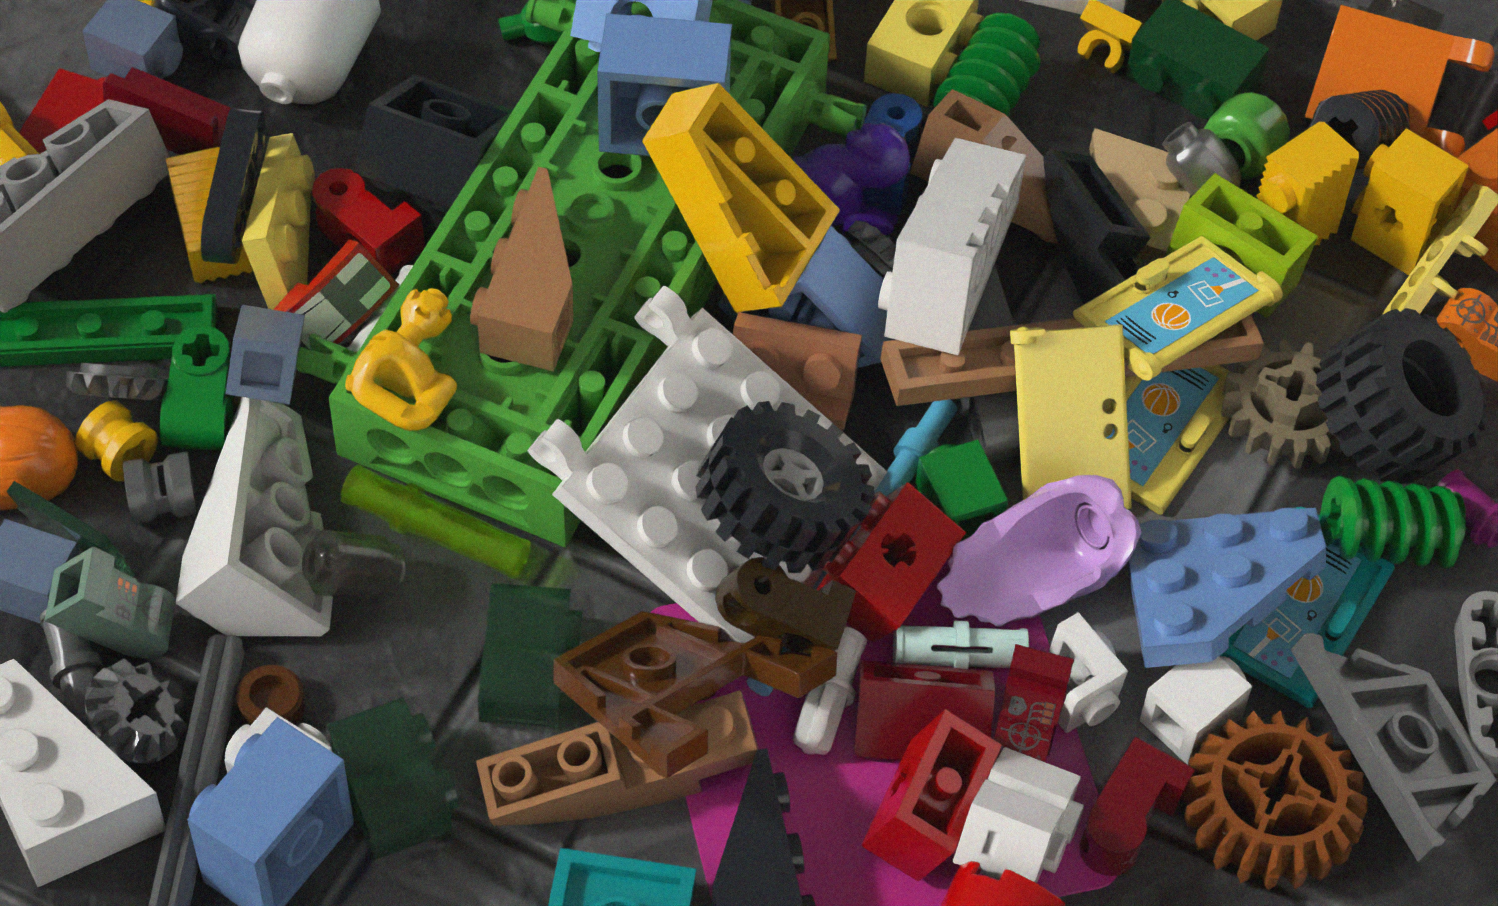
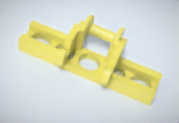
(1454, 237)

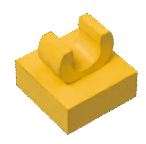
(1109, 28)

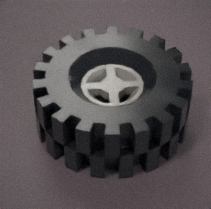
(784, 487)

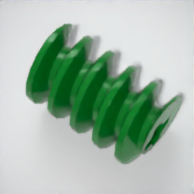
(995, 63)
(1393, 518)

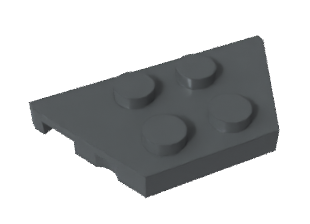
(1402, 739)

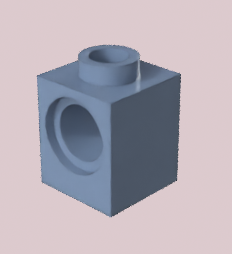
(265, 354)

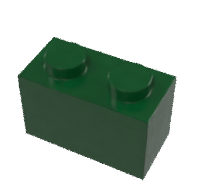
(1194, 59)

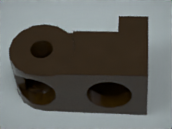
(782, 608)

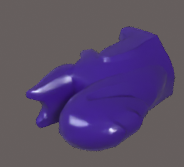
(870, 159)

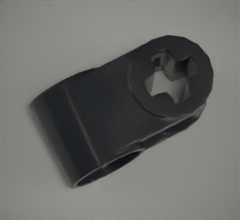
(208, 24)

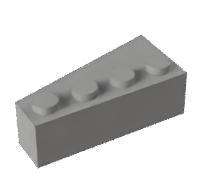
(73, 192)

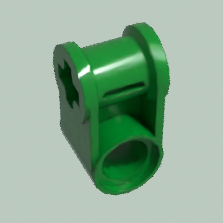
(196, 406)

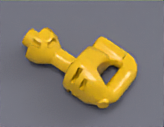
(401, 366)

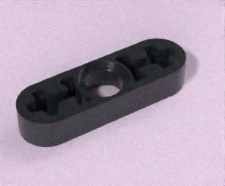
(233, 186)

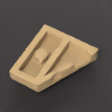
(1144, 184)

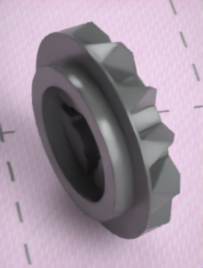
(872, 246)
(117, 382)
(109, 703)

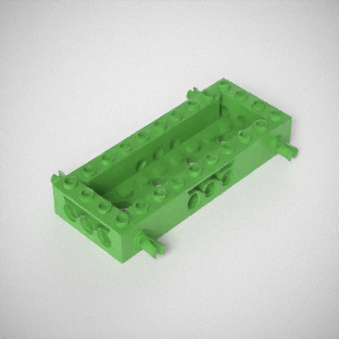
(626, 250)

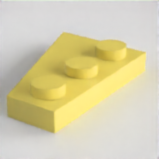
(280, 219)

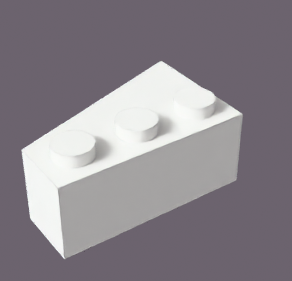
(62, 785)

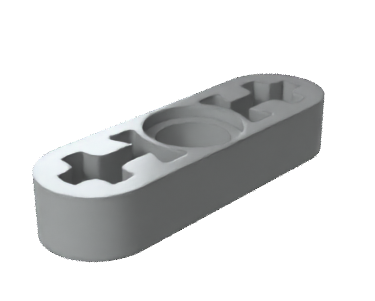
(1477, 704)

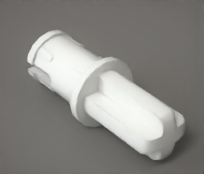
(826, 703)

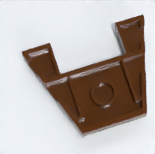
(660, 665)

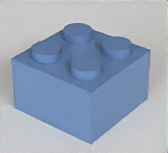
(646, 63)
(271, 817)

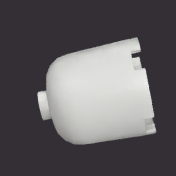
(304, 46)

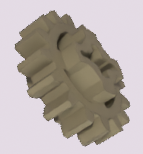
(1279, 405)

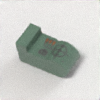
(110, 606)

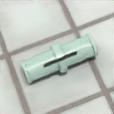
(915, 645)

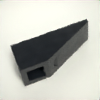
(759, 854)

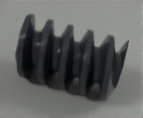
(1365, 119)

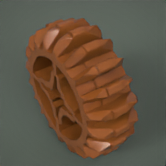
(1320, 817)

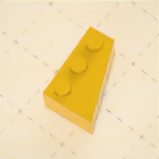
(739, 195)

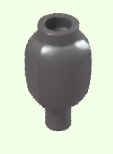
(1198, 155)

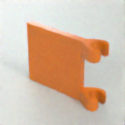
(1396, 57)

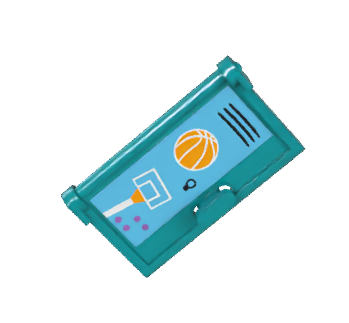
(1329, 603)

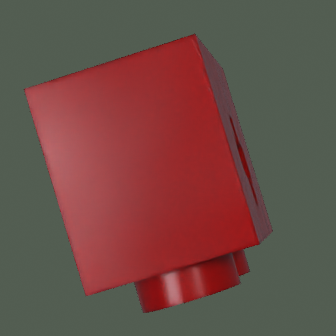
(915, 543)
(931, 795)

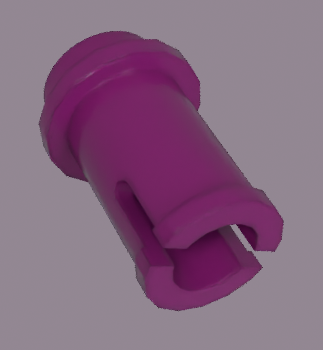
(1480, 508)

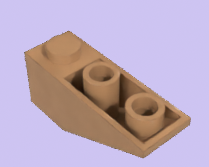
(973, 121)
(530, 297)

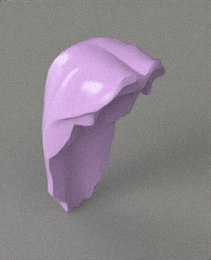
(1042, 552)

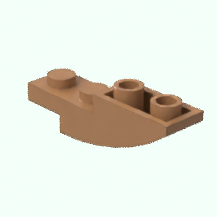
(596, 775)

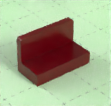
(181, 116)
(905, 698)

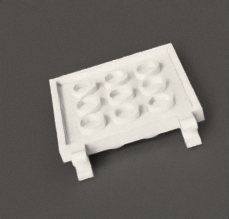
(644, 464)

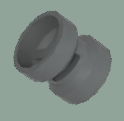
(145, 488)

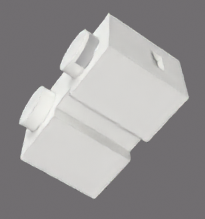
(1020, 818)

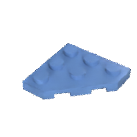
(1213, 575)

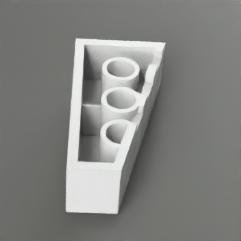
(951, 245)

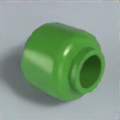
(1251, 130)

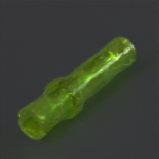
(413, 511)

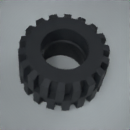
(1402, 396)

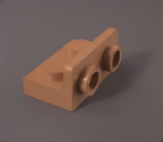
(809, 358)

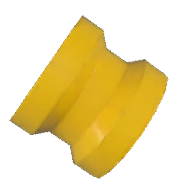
(115, 438)

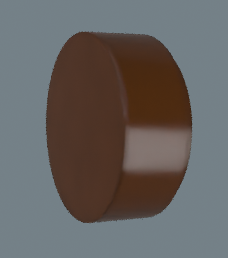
(270, 688)

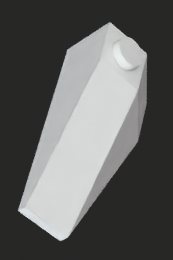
(253, 530)

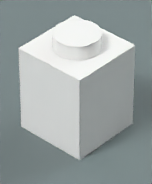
(1195, 702)

